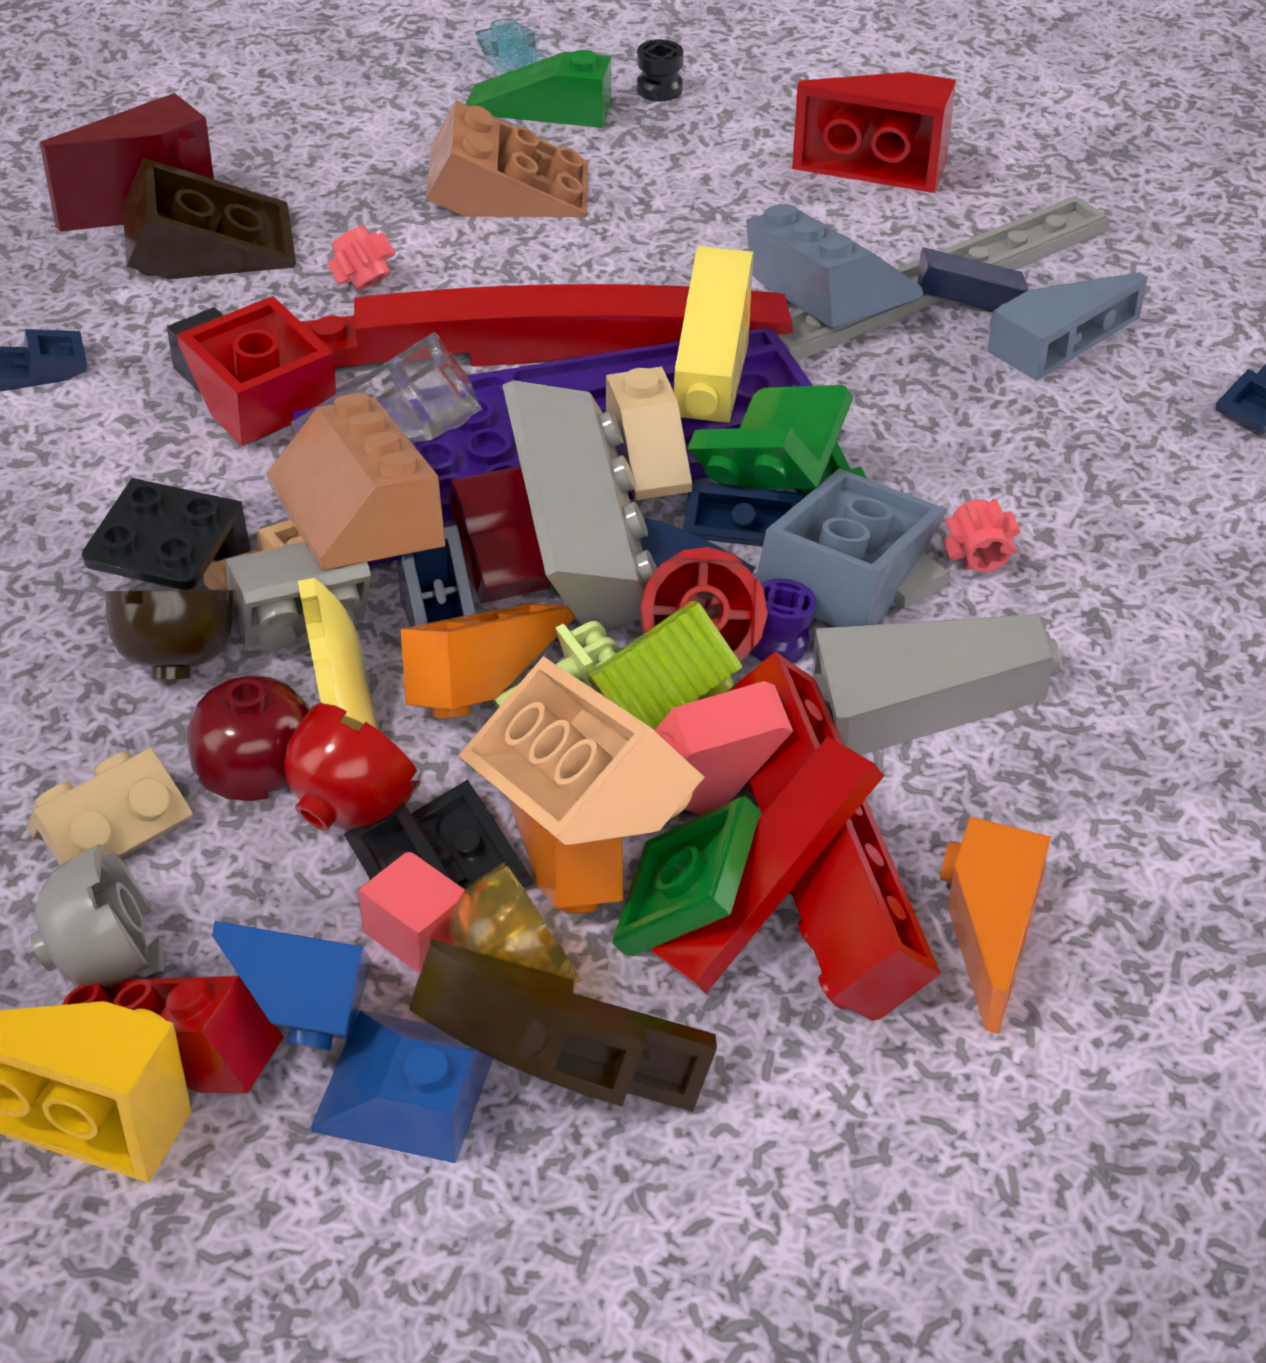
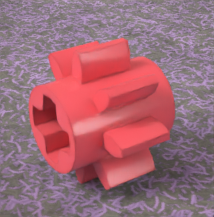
(361, 258)
(981, 535)

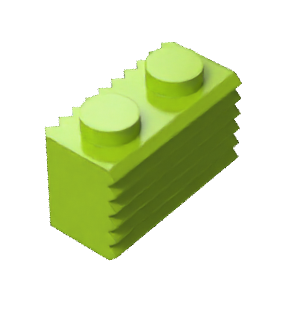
(668, 667)

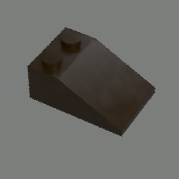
(201, 226)

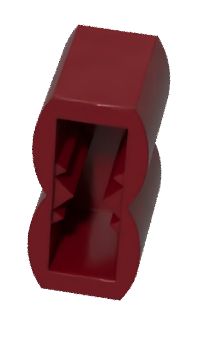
(498, 534)

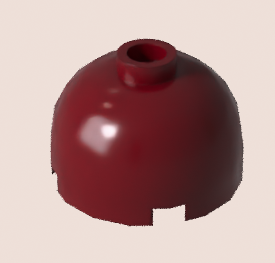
(242, 736)

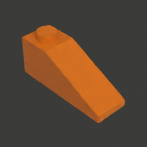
(475, 655)
(572, 875)
(991, 906)

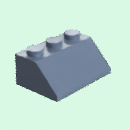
(823, 268)

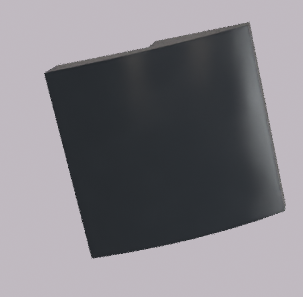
(447, 833)

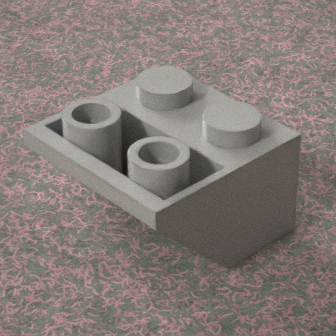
(269, 596)

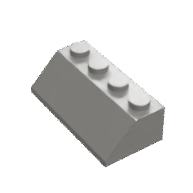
(581, 501)

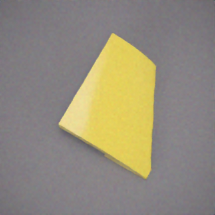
(336, 655)

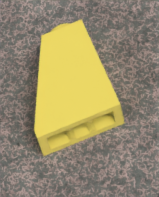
(714, 334)

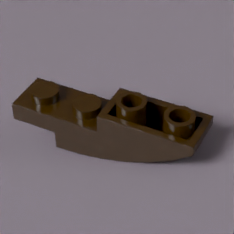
(557, 1035)

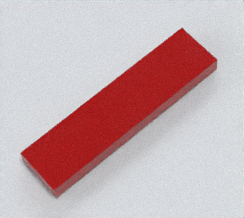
(782, 850)

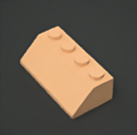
(580, 761)

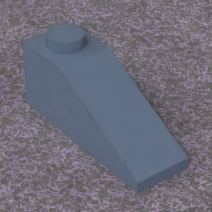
(1062, 321)

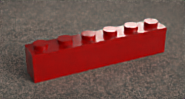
(852, 893)

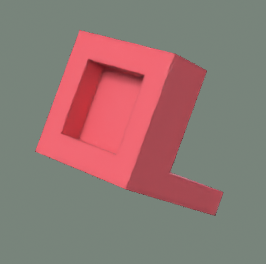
(408, 908)

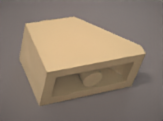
(650, 431)

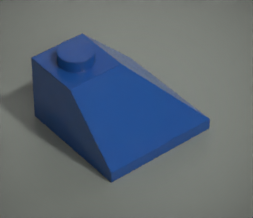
(299, 980)
(403, 1088)

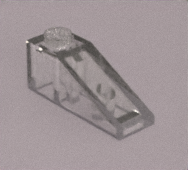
(418, 389)

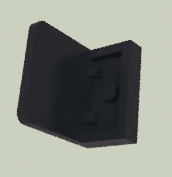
(166, 534)

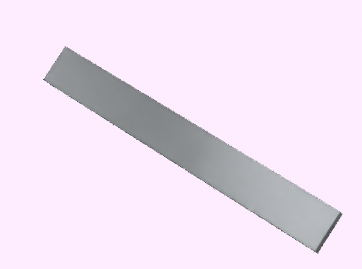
(1005, 246)

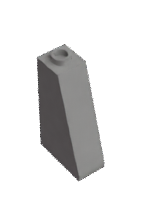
(929, 675)

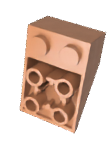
(502, 170)

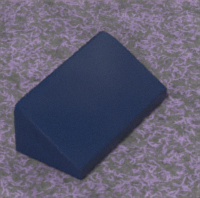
(968, 280)
(735, 512)

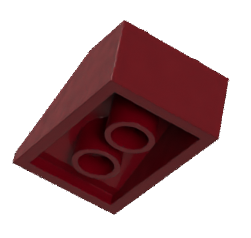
(96, 163)

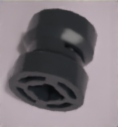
(659, 69)

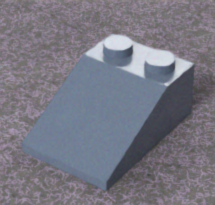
(850, 546)

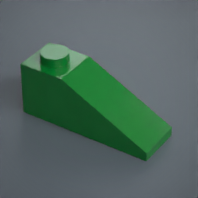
(558, 90)

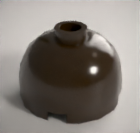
(169, 628)

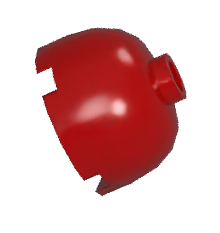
(722, 588)
(345, 773)

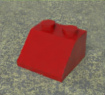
(258, 368)

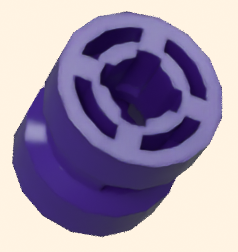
(789, 613)

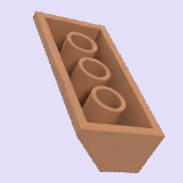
(357, 486)

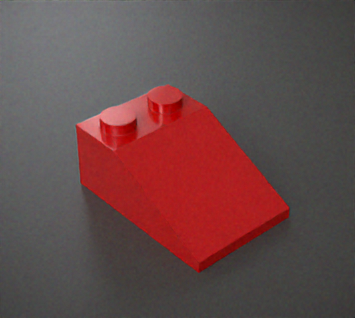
(875, 128)

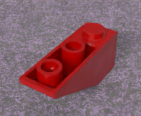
(216, 1023)

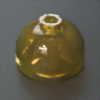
(503, 922)

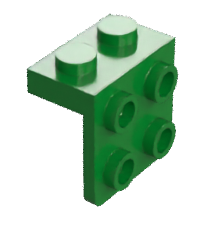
(780, 440)

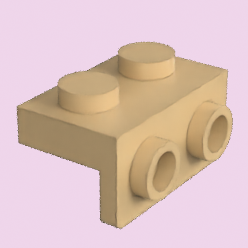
(118, 808)

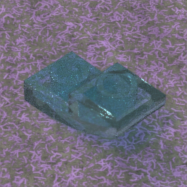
(508, 45)

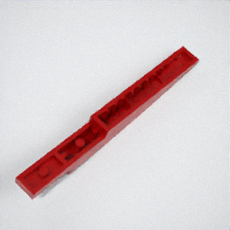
(523, 321)

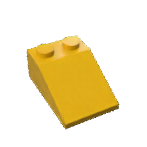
(93, 1084)

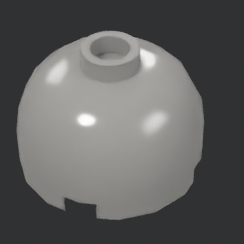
(95, 923)

